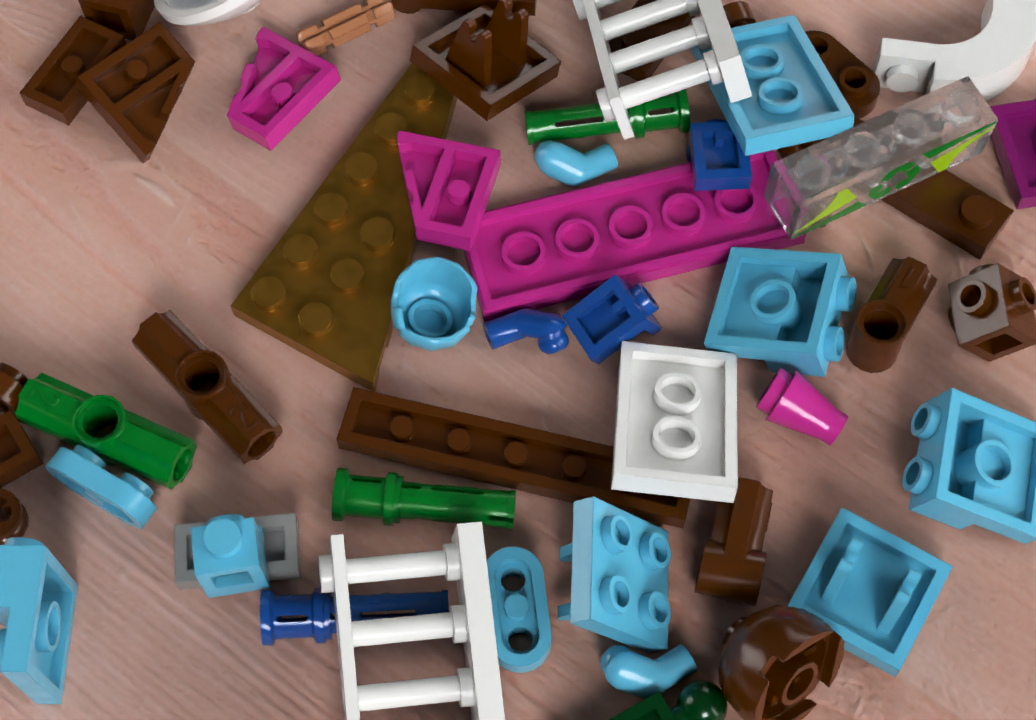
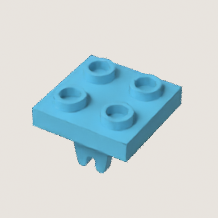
(618, 576)
(871, 590)

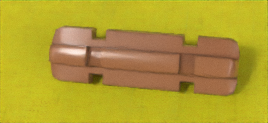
(345, 25)

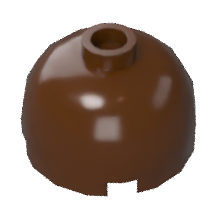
(777, 661)

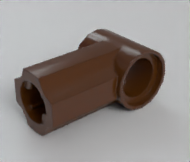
(889, 314)
(733, 555)

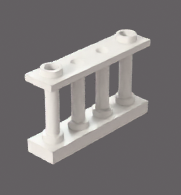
(708, 31)
(466, 623)

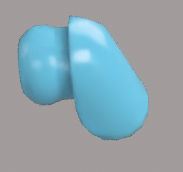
(571, 165)
(643, 675)

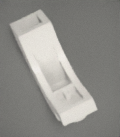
(989, 59)

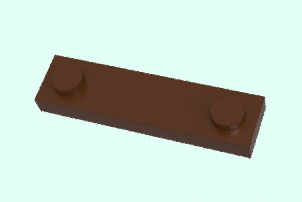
(950, 209)

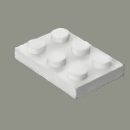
(676, 422)

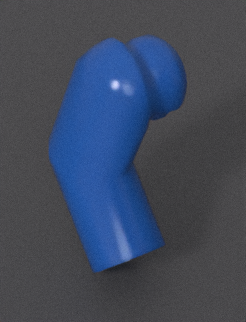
(528, 323)

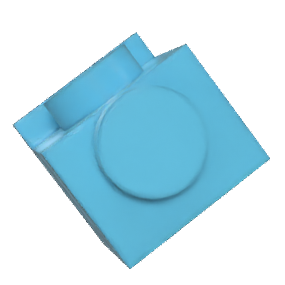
(228, 547)

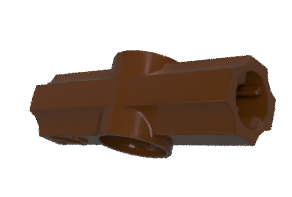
(227, 406)

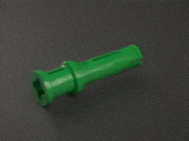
(541, 124)
(395, 500)

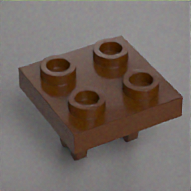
(486, 59)

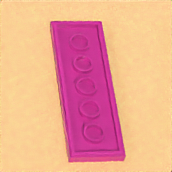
(624, 227)

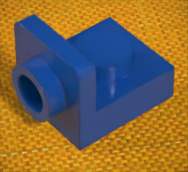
(717, 157)
(612, 315)

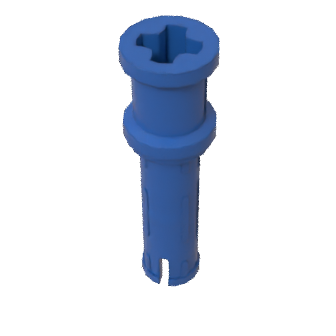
(320, 608)

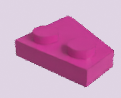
(279, 89)
(447, 187)

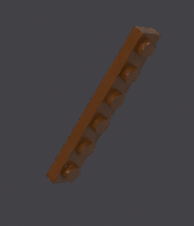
(494, 453)

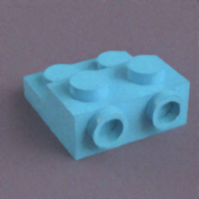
(782, 308)
(974, 466)
(37, 619)

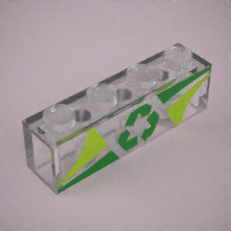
(879, 157)

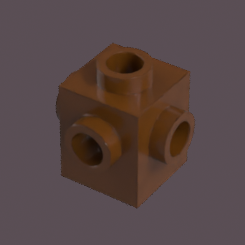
(993, 311)

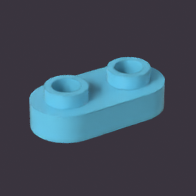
(85, 475)
(519, 610)

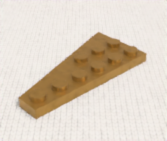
(338, 261)

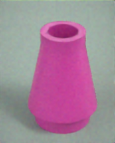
(801, 407)

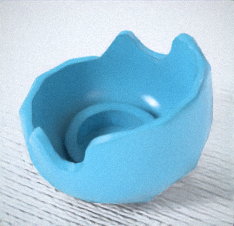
(433, 303)

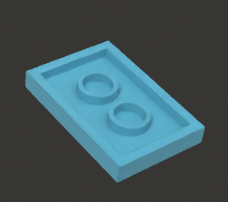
(789, 86)

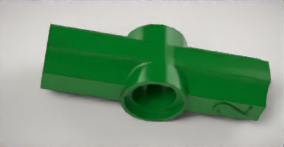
(78, 416)

